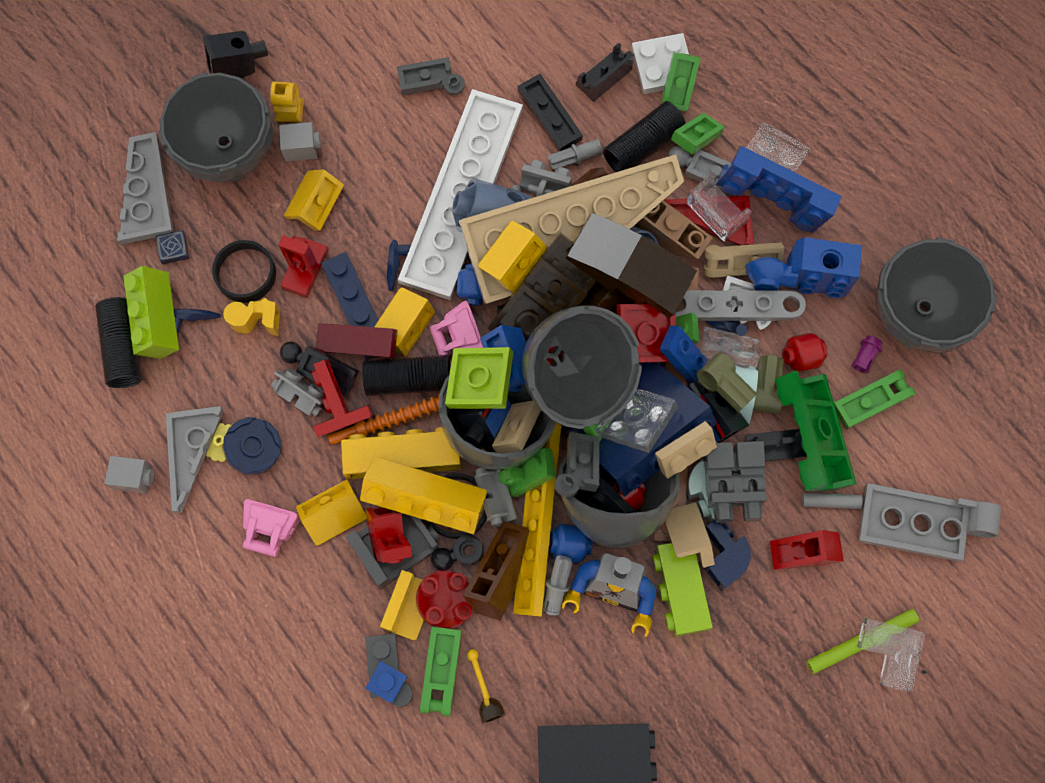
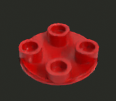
(442, 599)

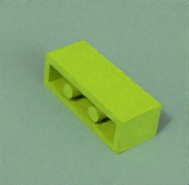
(151, 312)
(682, 591)

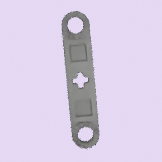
(755, 305)

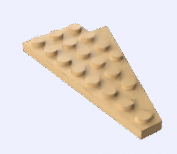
(617, 197)

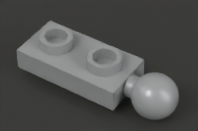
(699, 165)

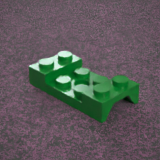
(822, 437)

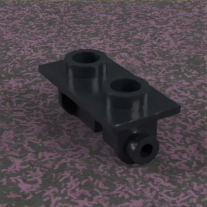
(780, 444)

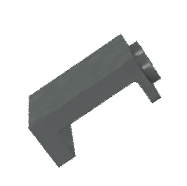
(422, 544)

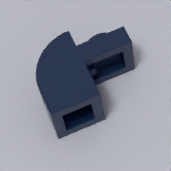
(733, 556)

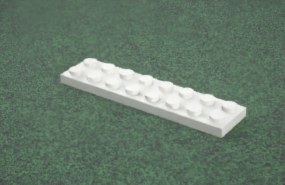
(475, 152)

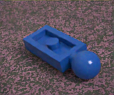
(683, 353)

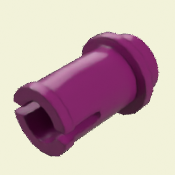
(867, 354)

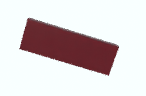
(356, 340)

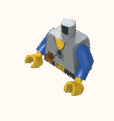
(615, 582)

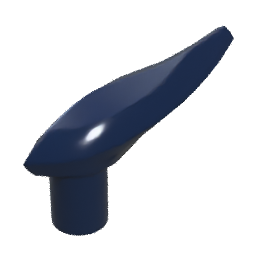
(393, 261)
(193, 315)
(729, 326)

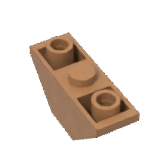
(675, 231)

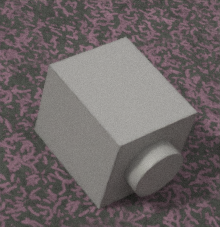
(299, 141)
(129, 474)

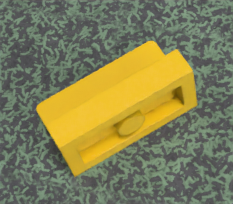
(314, 198)
(513, 256)
(409, 316)
(331, 512)
(402, 612)

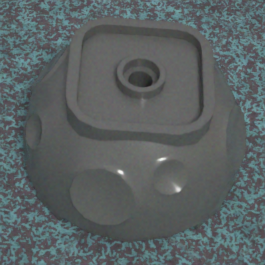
(206, 115)
(946, 282)

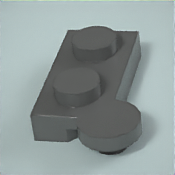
(429, 76)
(581, 465)
(385, 649)

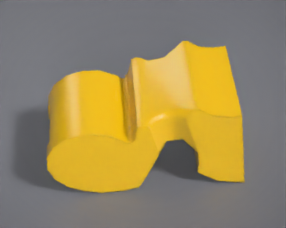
(286, 102)
(243, 318)

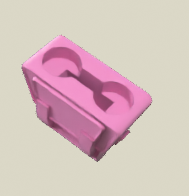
(462, 329)
(268, 521)

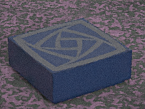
(172, 247)

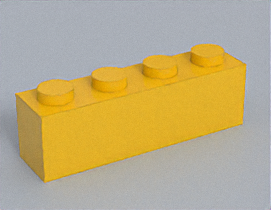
(414, 449)
(423, 495)

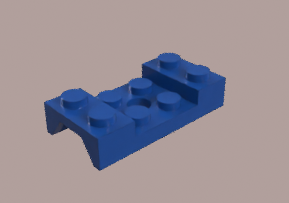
(808, 201)

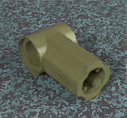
(769, 369)
(720, 376)

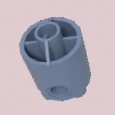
(483, 197)

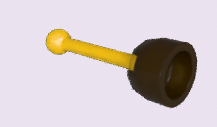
(491, 707)

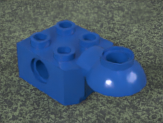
(810, 268)

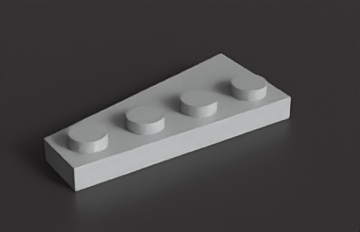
(146, 198)

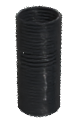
(638, 141)
(120, 365)
(397, 375)

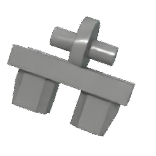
(540, 181)

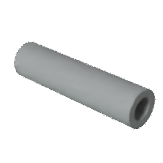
(829, 500)

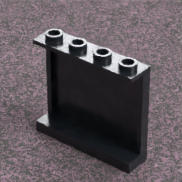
(596, 754)

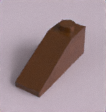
(498, 572)

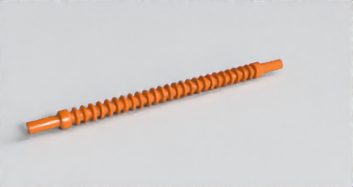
(388, 419)

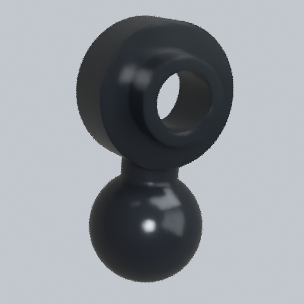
(443, 558)

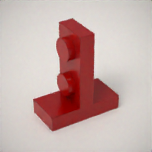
(304, 263)
(335, 402)

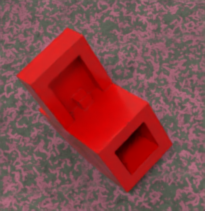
(387, 535)

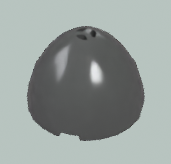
(595, 370)
(487, 459)
(622, 529)

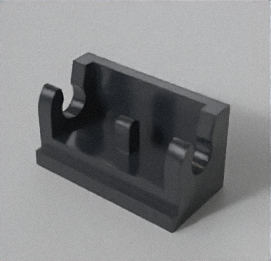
(605, 73)

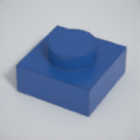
(386, 682)

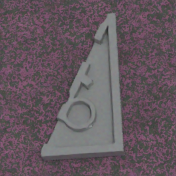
(188, 442)

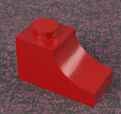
(807, 550)

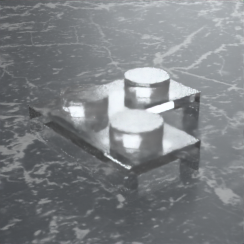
(901, 651)

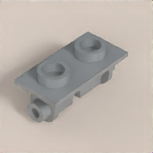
(291, 384)
(499, 502)

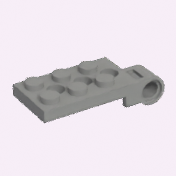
(968, 516)

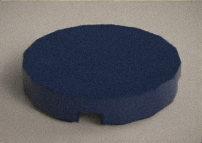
(251, 446)

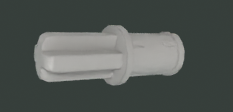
(575, 154)
(557, 585)

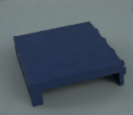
(632, 466)

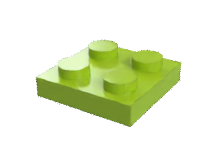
(479, 378)

